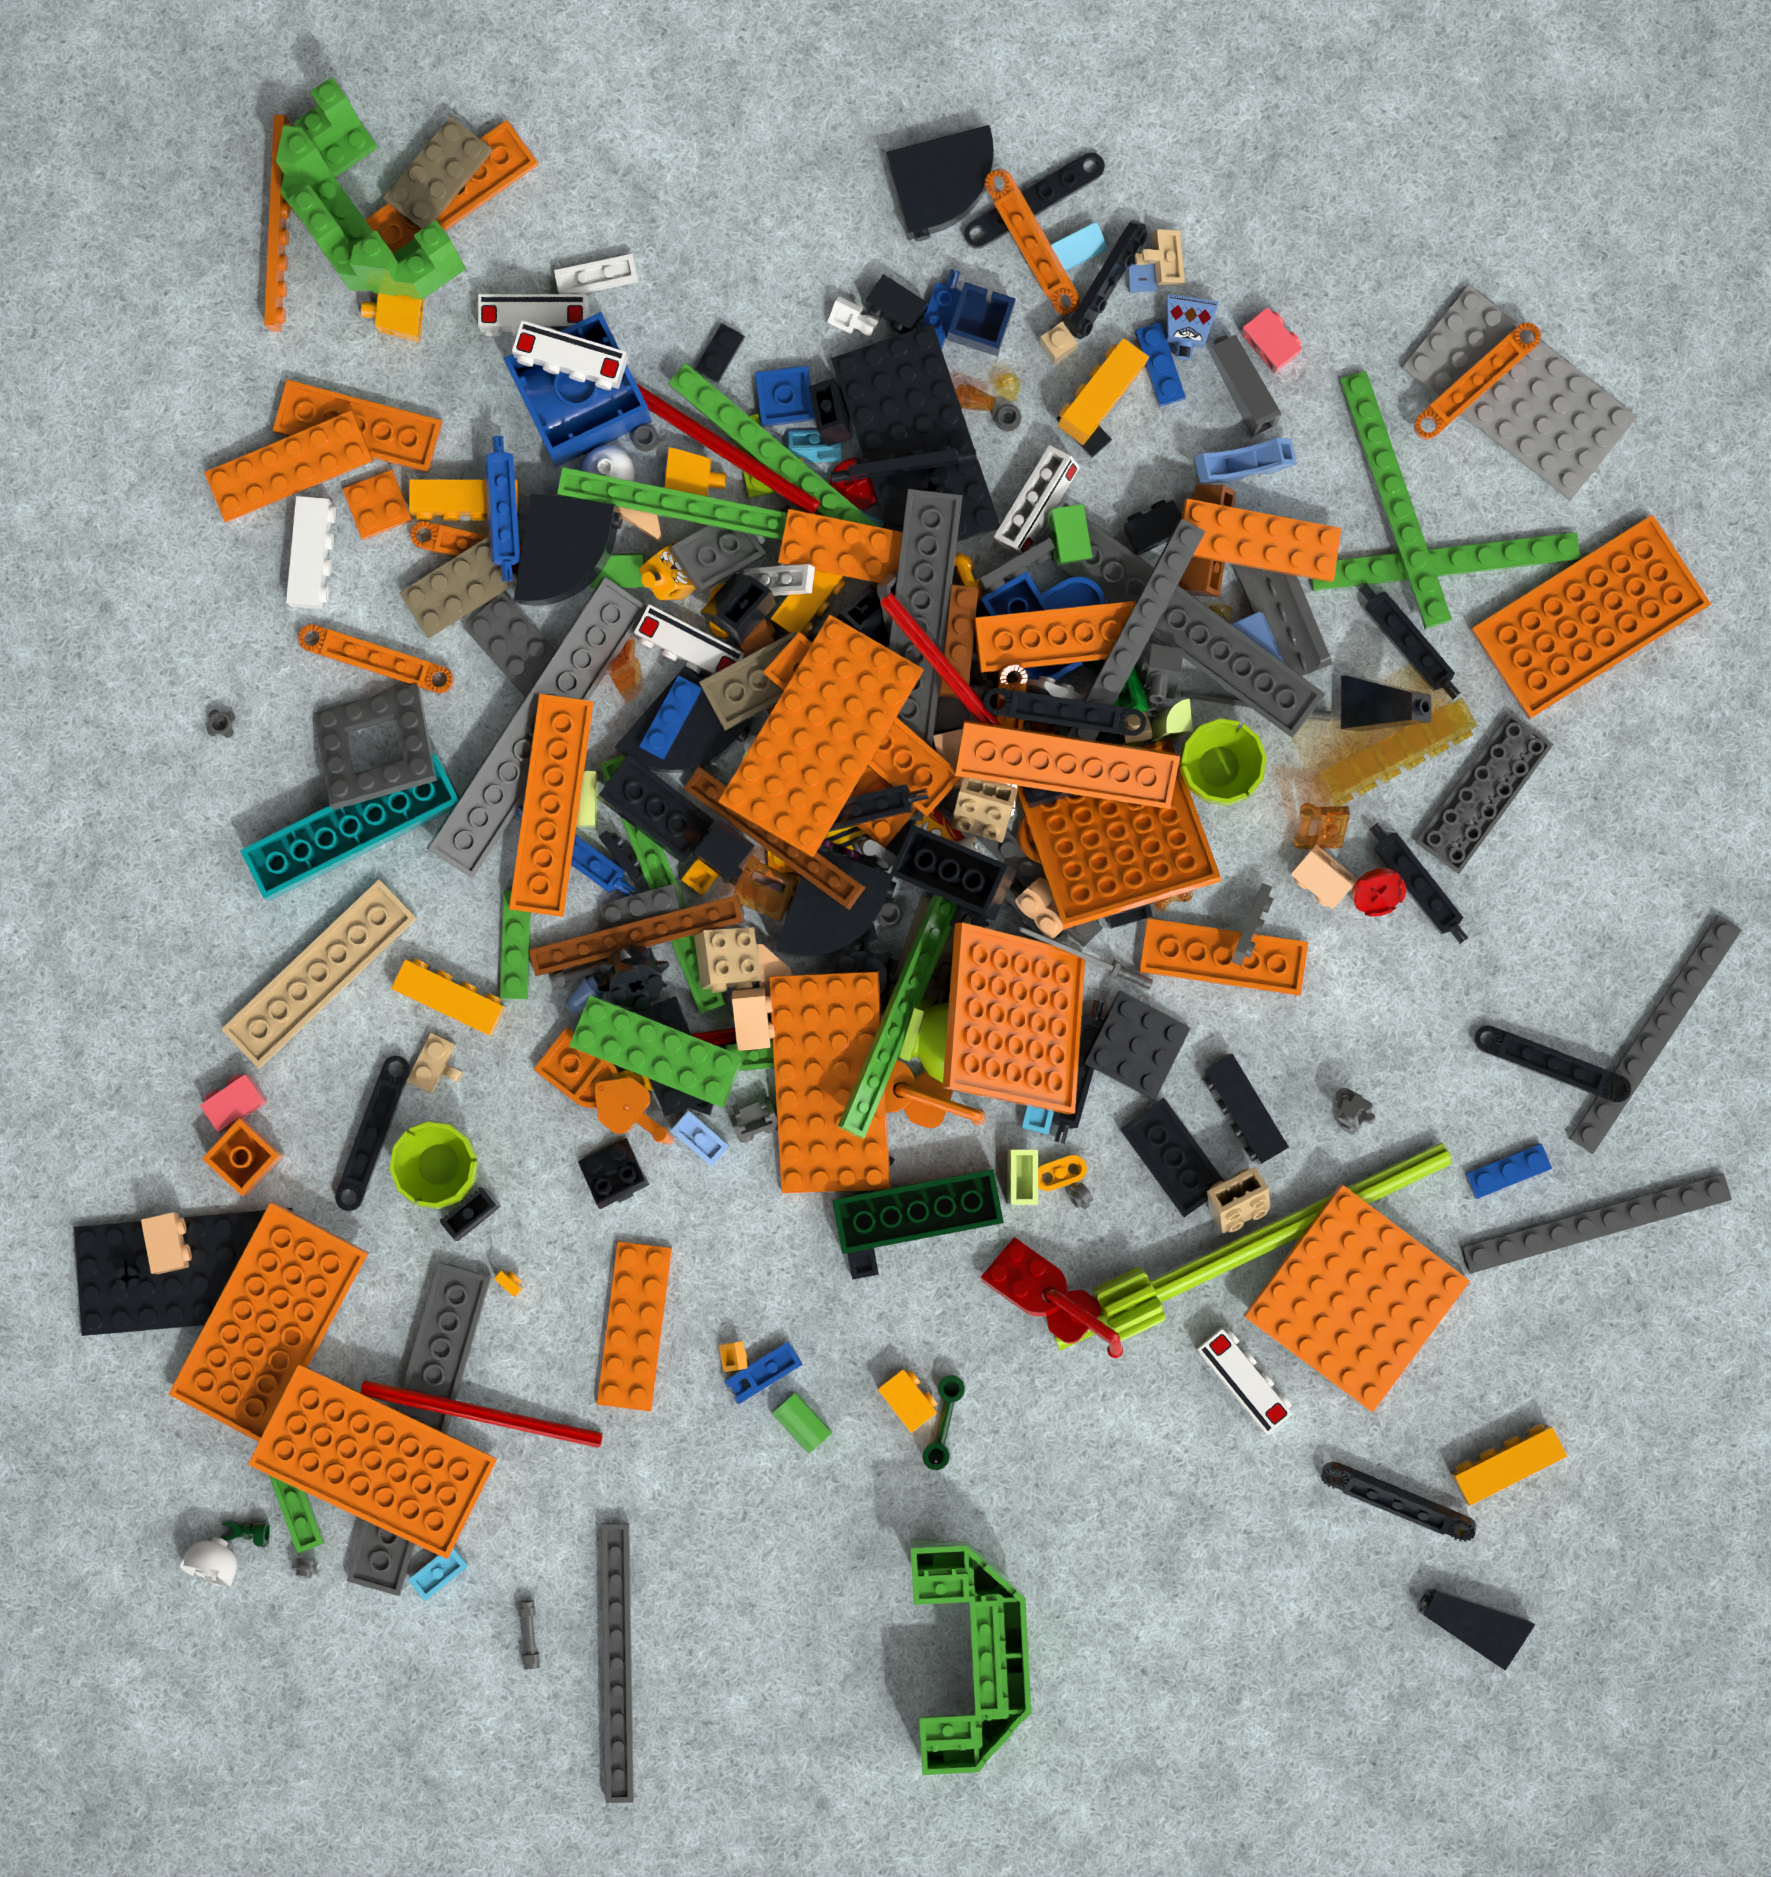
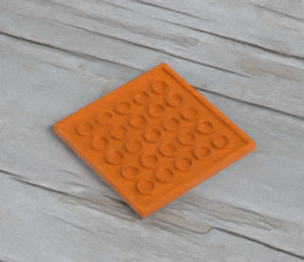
(1119, 853)
(1013, 1019)
(1356, 1298)

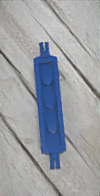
(943, 306)
(502, 508)
(596, 866)

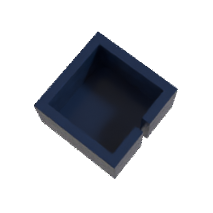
(981, 323)

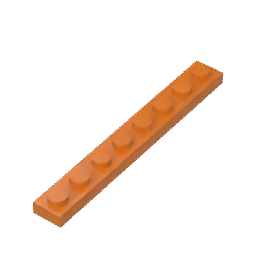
(277, 238)

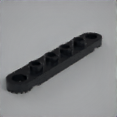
(1039, 197)
(1065, 711)
(1552, 1064)
(372, 1133)
(1398, 1501)

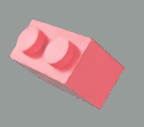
(1271, 339)
(233, 1102)

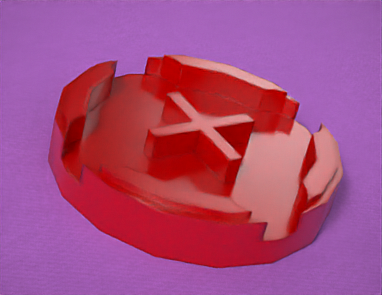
(858, 492)
(1378, 892)

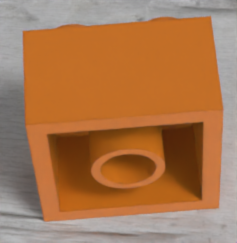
(243, 1157)

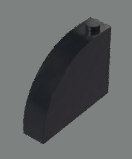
(940, 179)
(564, 547)
(698, 742)
(822, 925)

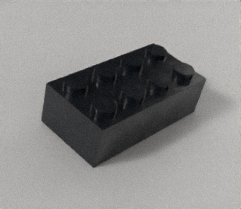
(953, 872)

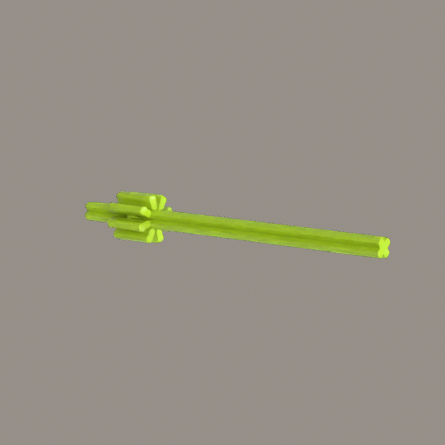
(1134, 1303)

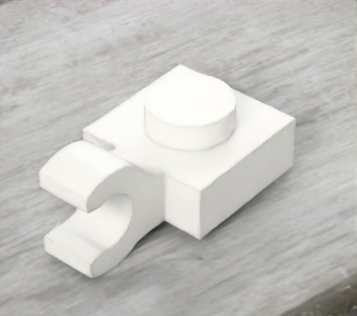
(848, 317)

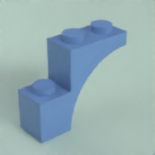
(1246, 461)

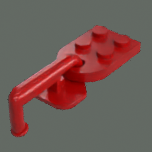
(1027, 1277)

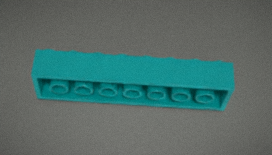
(344, 834)

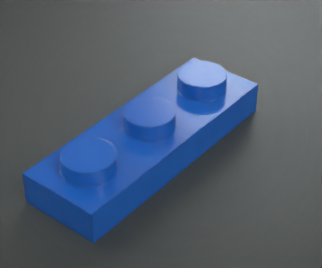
(1160, 364)
(671, 717)
(1508, 1171)

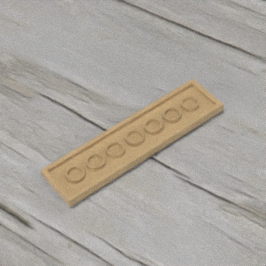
(319, 974)

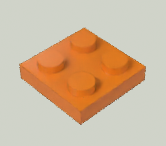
(377, 504)

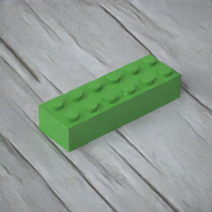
(656, 1051)

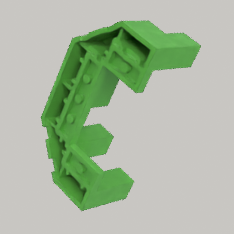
(311, 157)
(999, 1654)

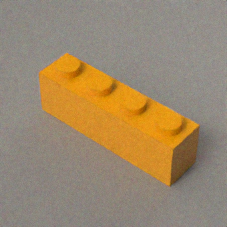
(1102, 391)
(451, 499)
(801, 609)
(448, 997)
(1509, 1464)

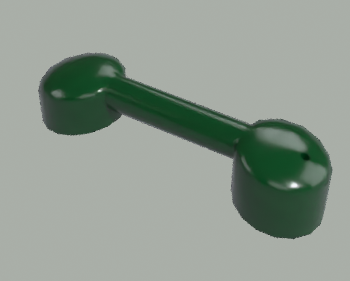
(950, 1390)

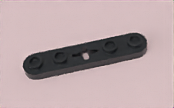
(1107, 279)

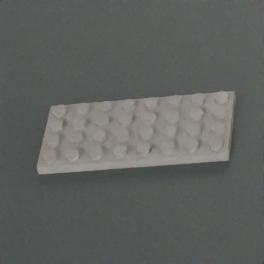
(1538, 410)

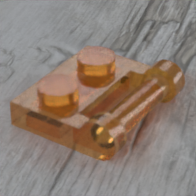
(1329, 830)
(762, 897)

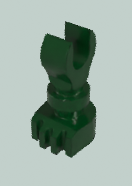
(259, 1533)

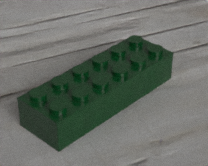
(917, 1211)

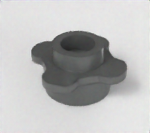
(216, 717)

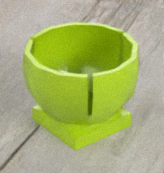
(1222, 762)
(928, 1036)
(434, 1164)

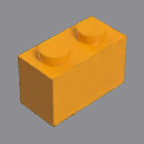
(907, 1399)

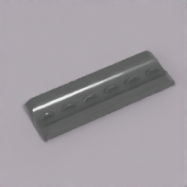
(1288, 617)
(1484, 793)

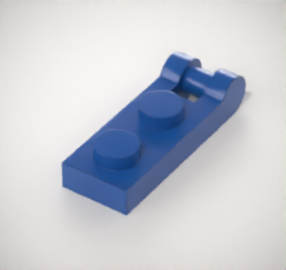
(764, 1372)

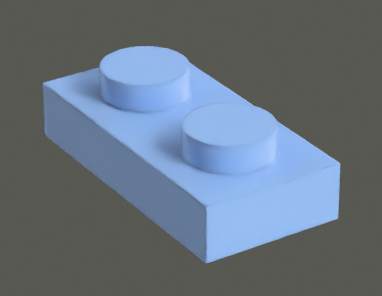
(700, 1138)

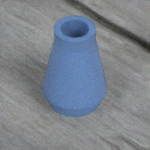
(581, 994)

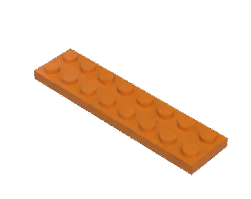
(500, 170)
(901, 755)
(1067, 764)
(551, 805)

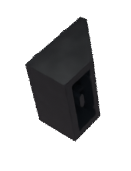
(739, 606)
(866, 615)

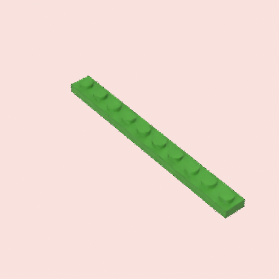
(762, 445)
(1395, 500)
(672, 503)
(1457, 560)
(659, 874)
(897, 1017)

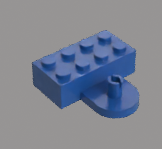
(1023, 596)

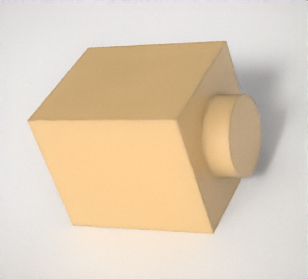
(1058, 343)

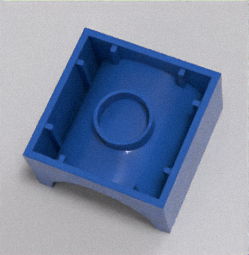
(576, 414)

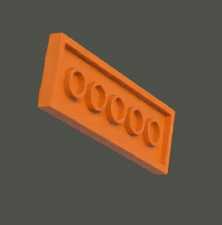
(389, 432)
(289, 466)
(1264, 540)
(840, 546)
(1049, 636)
(1207, 954)
(634, 1326)

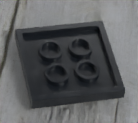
(1136, 1045)

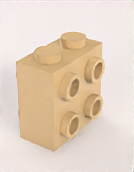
(984, 808)
(727, 959)
(1238, 1200)

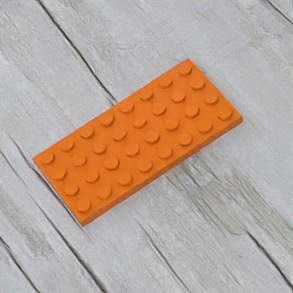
(1590, 616)
(821, 736)
(819, 1050)
(268, 1320)
(372, 1461)

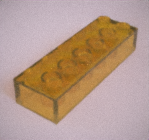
(1400, 750)

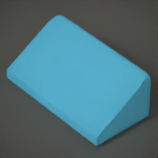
(1080, 246)
(811, 447)

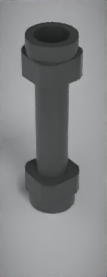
(559, 979)
(527, 1610)

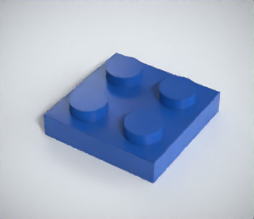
(784, 396)

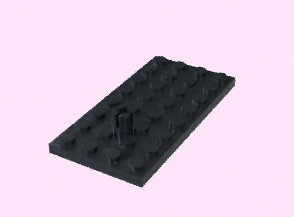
(907, 403)
(124, 1296)

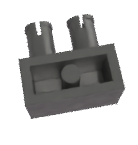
(1160, 676)

